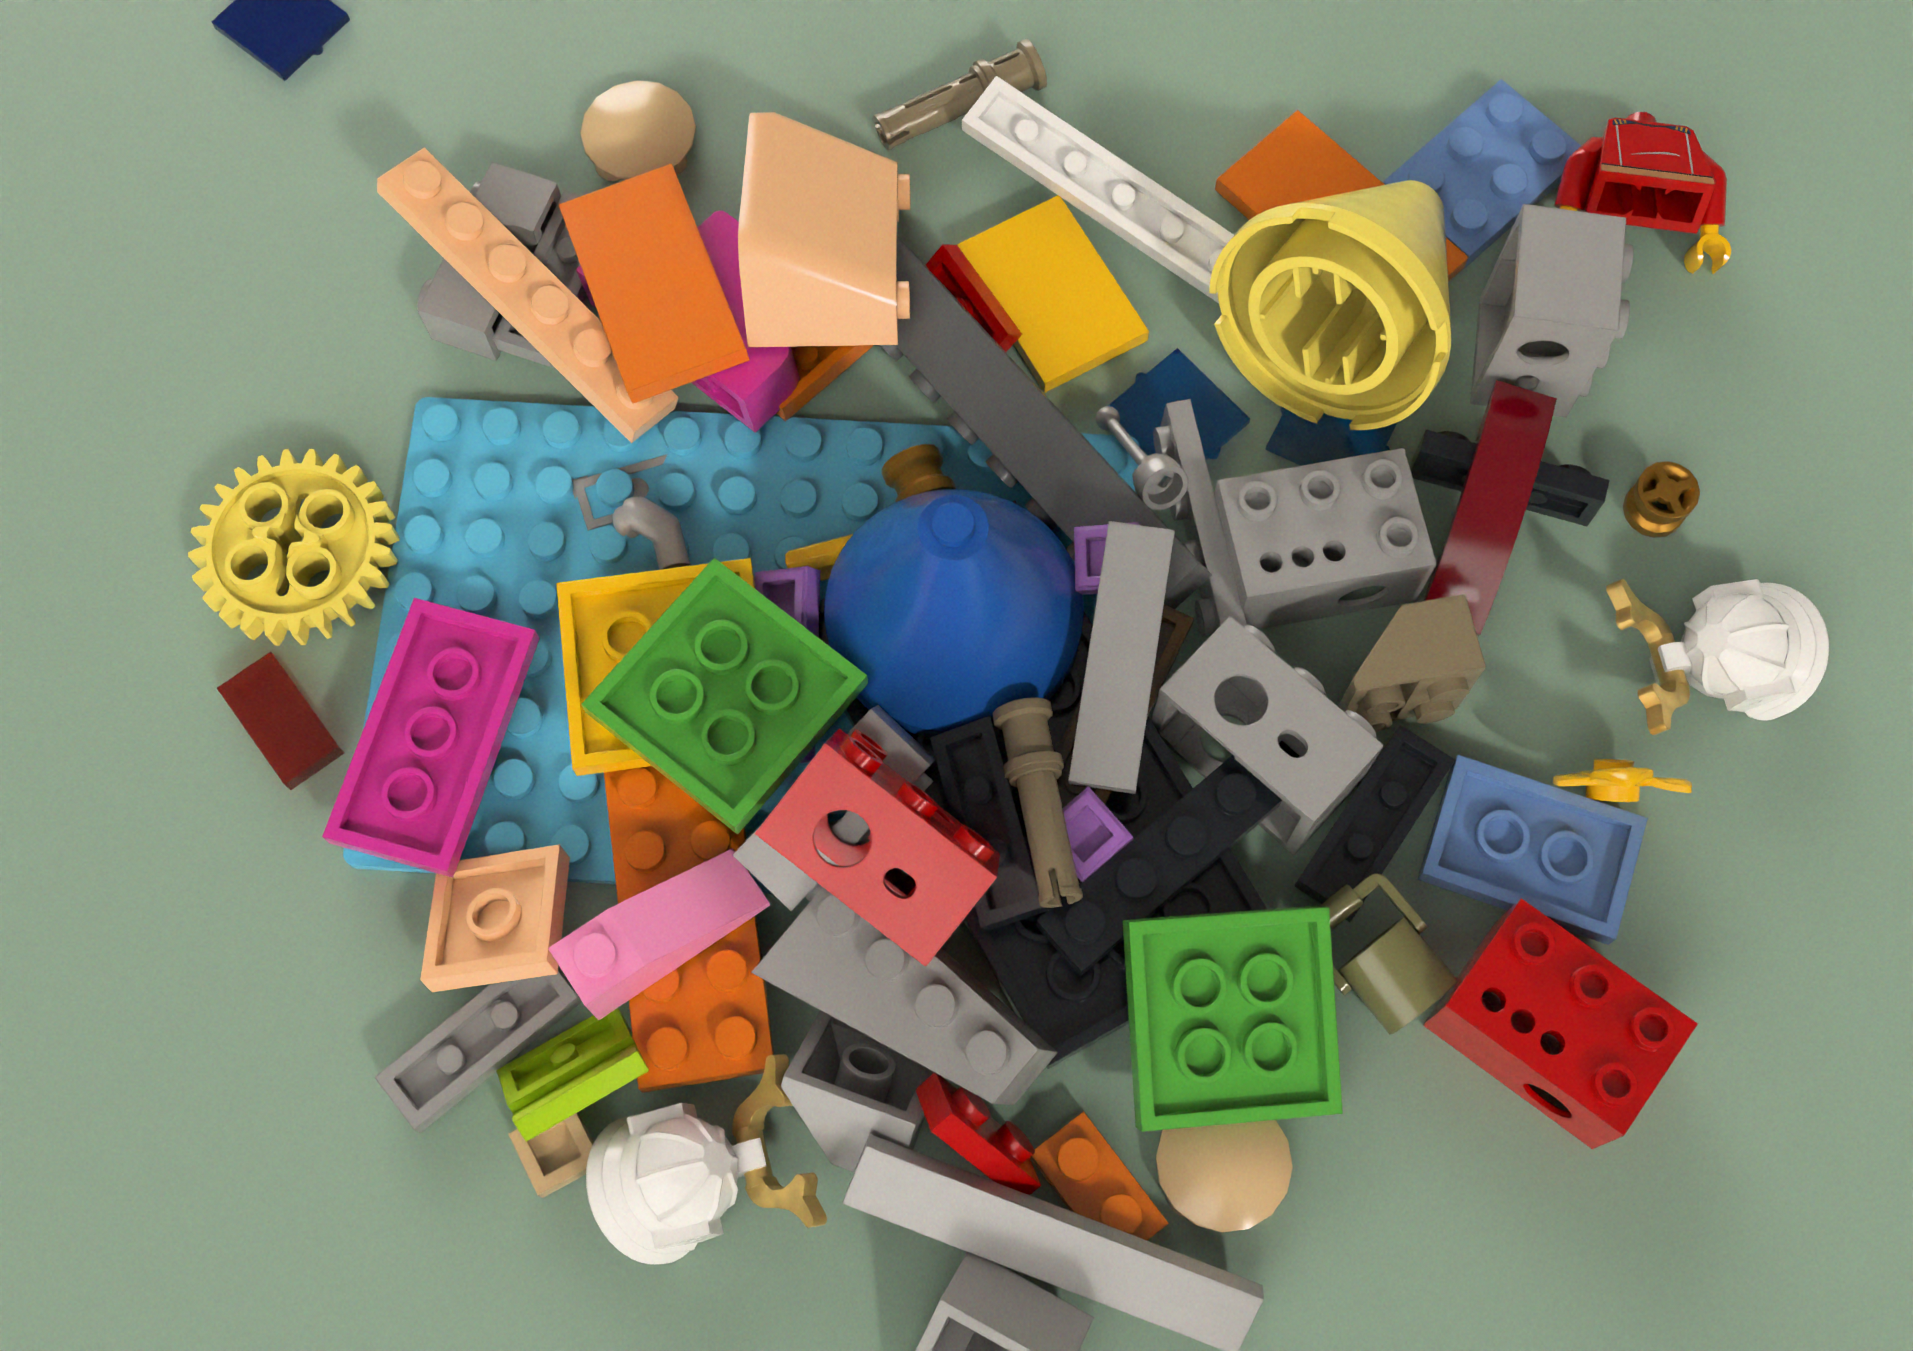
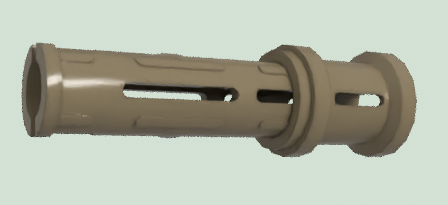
(943, 104)
(1035, 771)

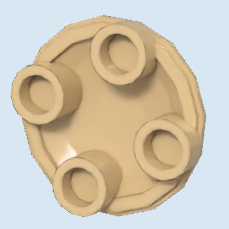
(637, 130)
(1225, 1173)

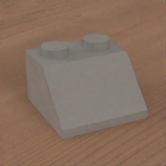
(1001, 1312)

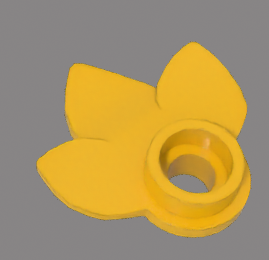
(1619, 781)

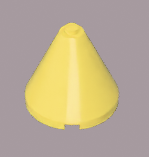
(1340, 303)

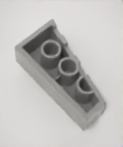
(923, 1012)

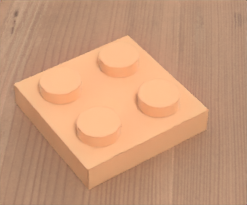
(496, 919)

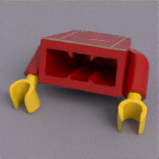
(1652, 179)

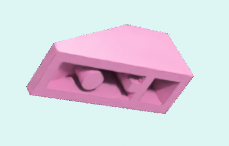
(656, 932)

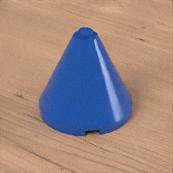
(954, 608)

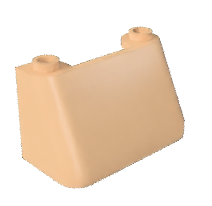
(819, 239)

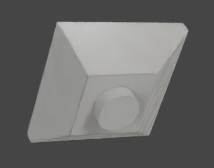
(853, 1088)

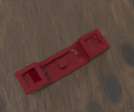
(1493, 498)

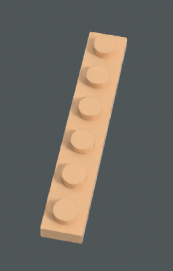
(518, 288)

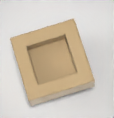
(555, 1155)

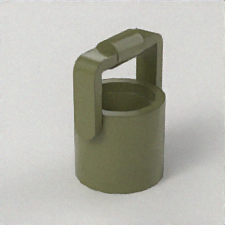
(1397, 970)

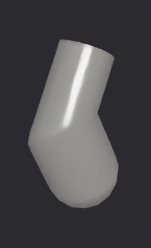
(658, 525)

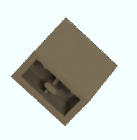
(1418, 665)

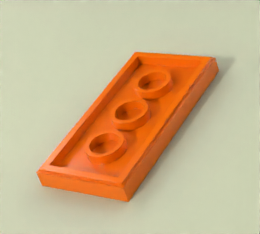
(1301, 165)
(653, 283)

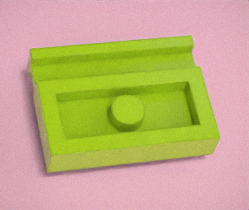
(570, 1072)

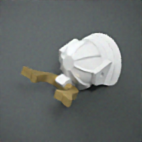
(1744, 644)
(670, 1176)

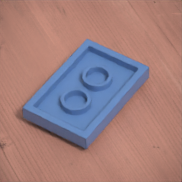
(1490, 166)
(1528, 840)

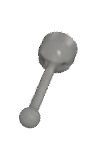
(1151, 467)

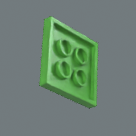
(725, 695)
(1232, 1017)

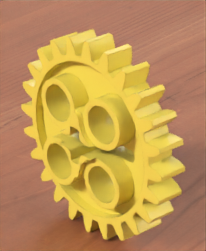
(240, 542)

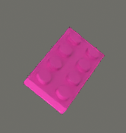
(432, 737)

